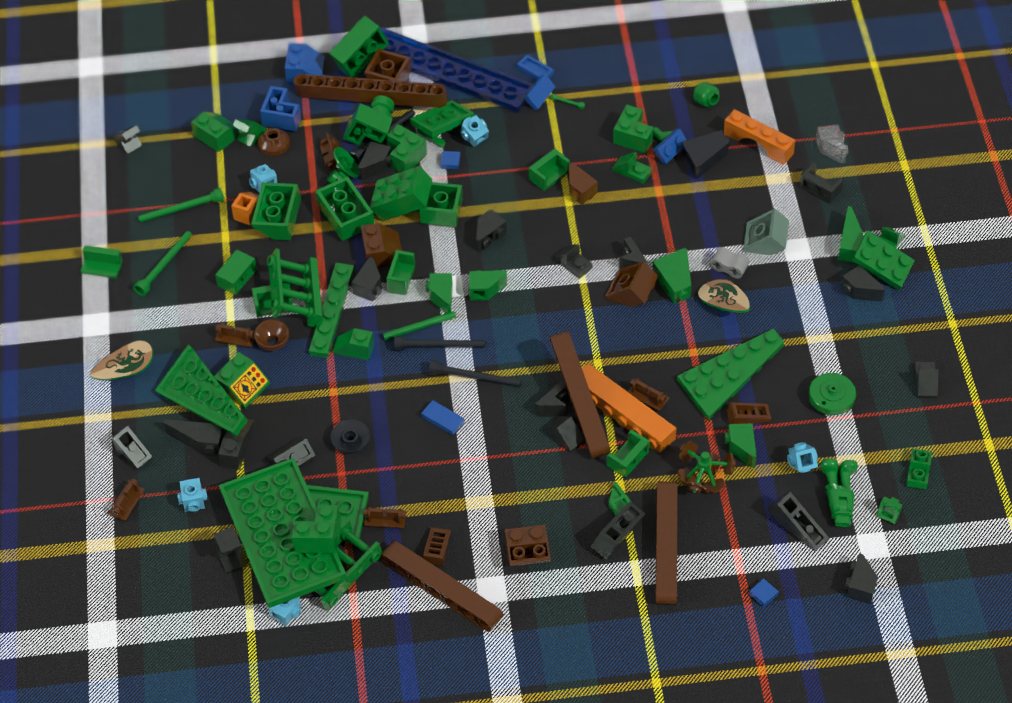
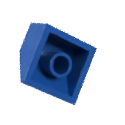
(302, 60)

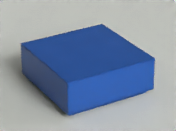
(450, 160)
(763, 592)

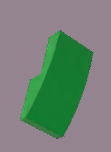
(919, 469)

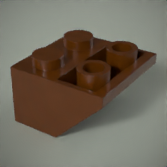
(527, 545)

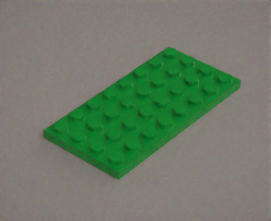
(264, 517)

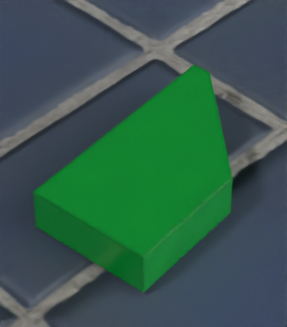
(618, 499)

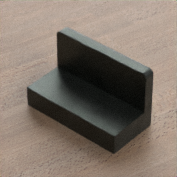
(298, 449)

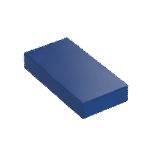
(534, 67)
(539, 92)
(442, 417)

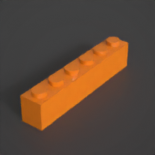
(628, 410)

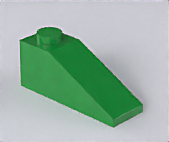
(851, 236)

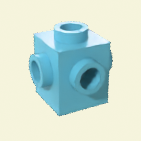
(474, 130)
(262, 174)
(808, 459)
(192, 495)
(286, 611)

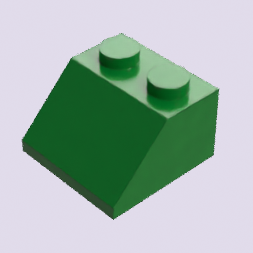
(214, 130)

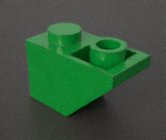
(486, 284)

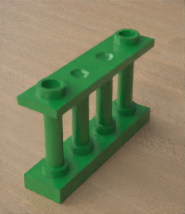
(310, 283)
(371, 555)

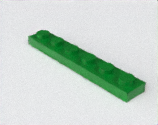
(331, 310)

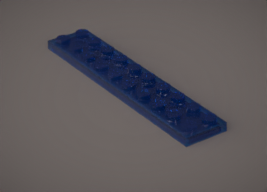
(459, 72)

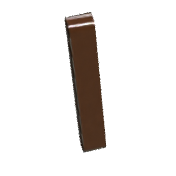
(580, 394)
(666, 543)
(441, 586)

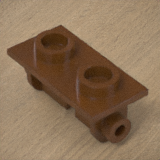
(327, 147)
(235, 336)
(648, 394)
(126, 500)
(384, 517)

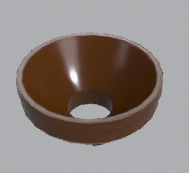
(274, 146)
(271, 329)

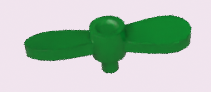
(437, 141)

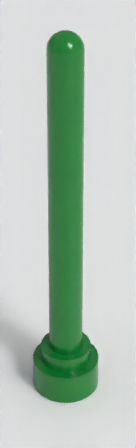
(215, 196)
(143, 286)

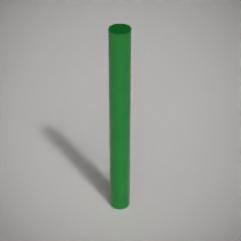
(419, 325)

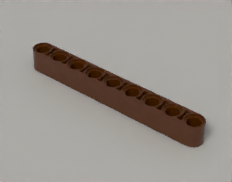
(366, 89)

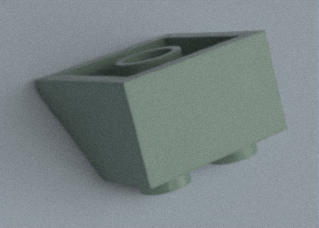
(766, 233)

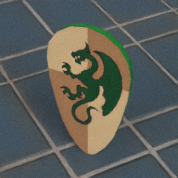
(724, 296)
(124, 362)

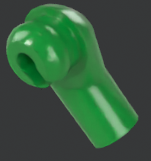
(659, 134)

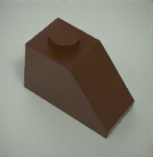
(581, 185)

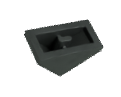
(565, 432)

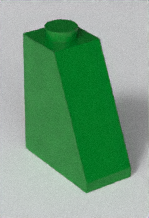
(674, 275)

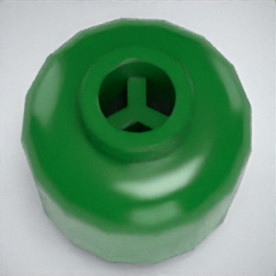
(706, 94)

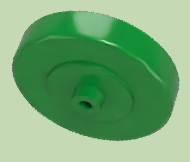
(832, 393)

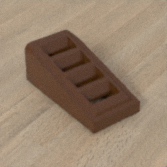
(736, 411)
(437, 559)

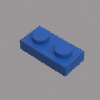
(670, 146)

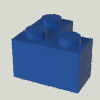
(278, 112)

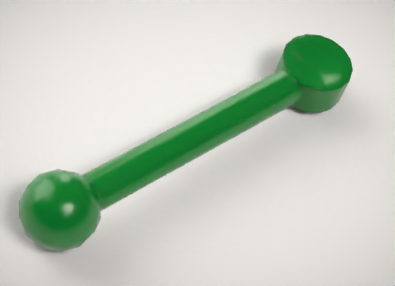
(581, 105)

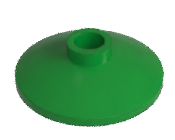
(345, 162)

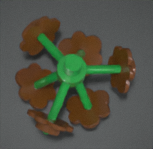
(706, 463)

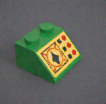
(242, 380)

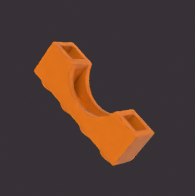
(778, 145)

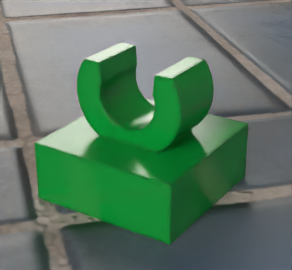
(889, 509)

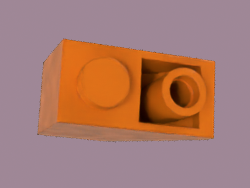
(244, 207)

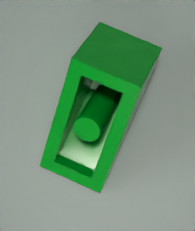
(440, 290)
(355, 344)
(742, 442)

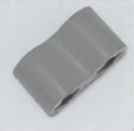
(729, 262)

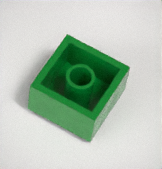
(442, 205)

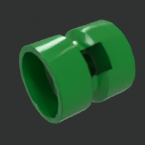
(383, 104)

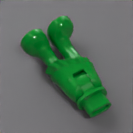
(840, 497)

